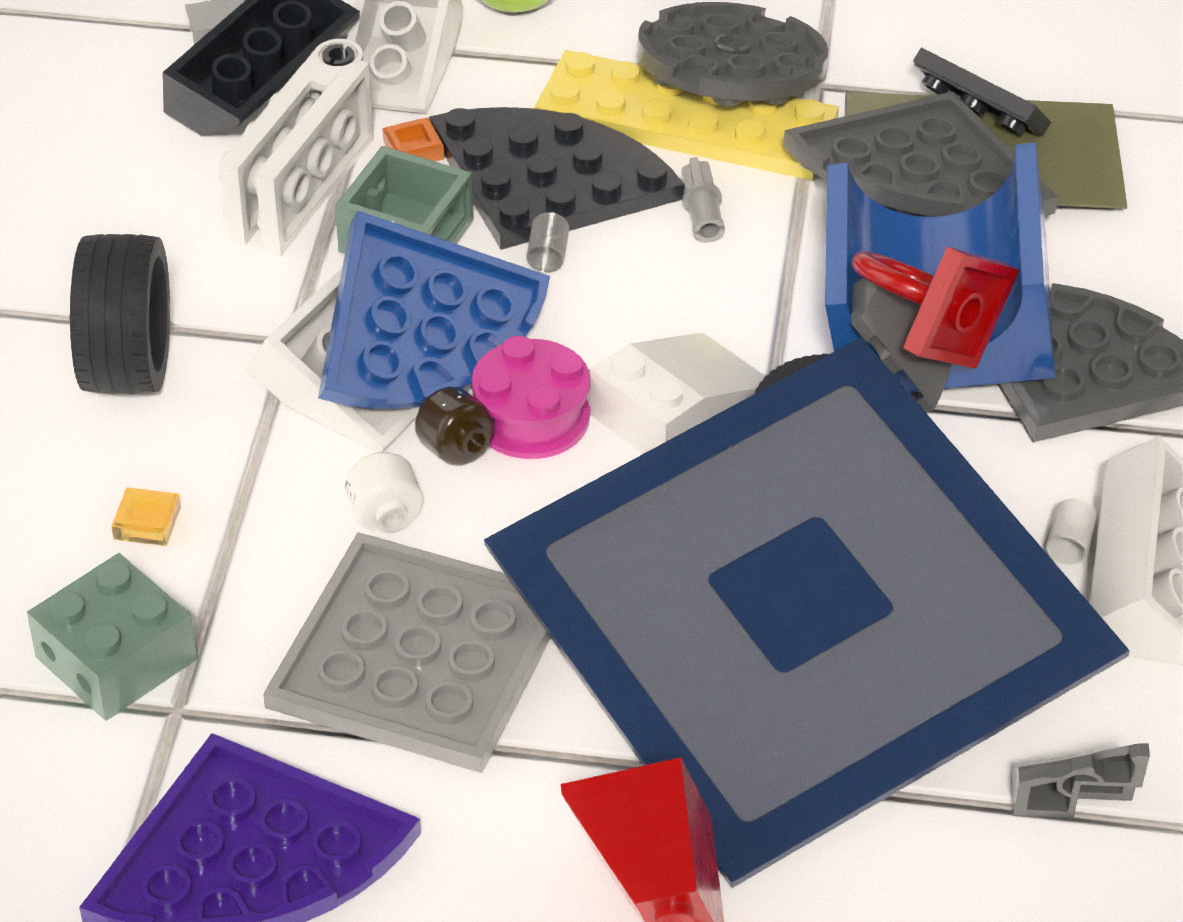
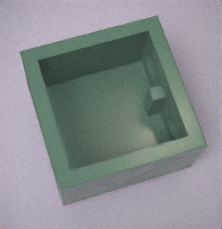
(410, 193)
(112, 636)

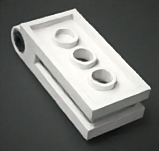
(298, 148)

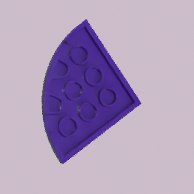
(249, 845)

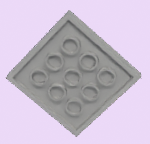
(412, 653)

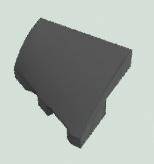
(885, 323)
(1055, 785)

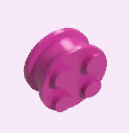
(535, 396)

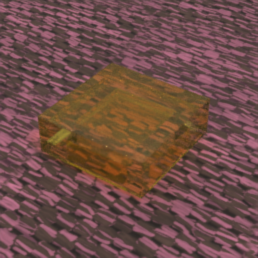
(146, 516)

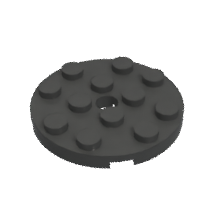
(732, 52)

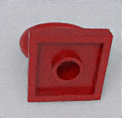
(956, 303)

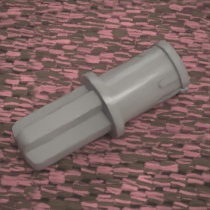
(702, 200)

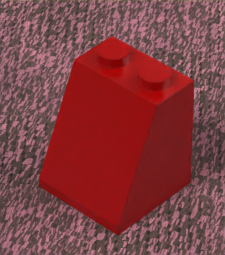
(652, 839)

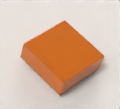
(415, 138)

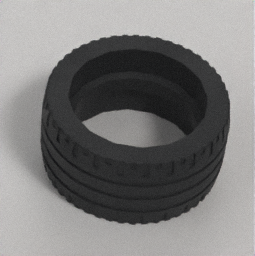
(120, 313)

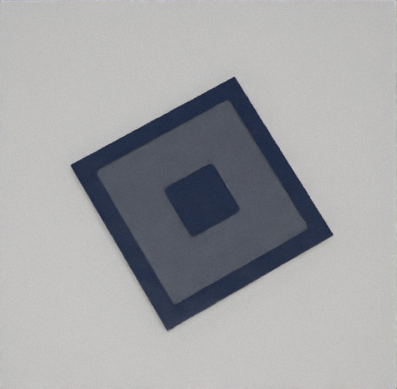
(803, 604)

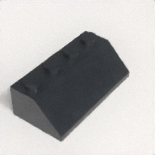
(248, 59)

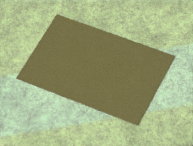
(1075, 155)

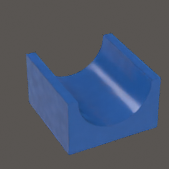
(1002, 228)

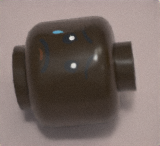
(454, 426)

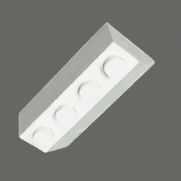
(1141, 551)

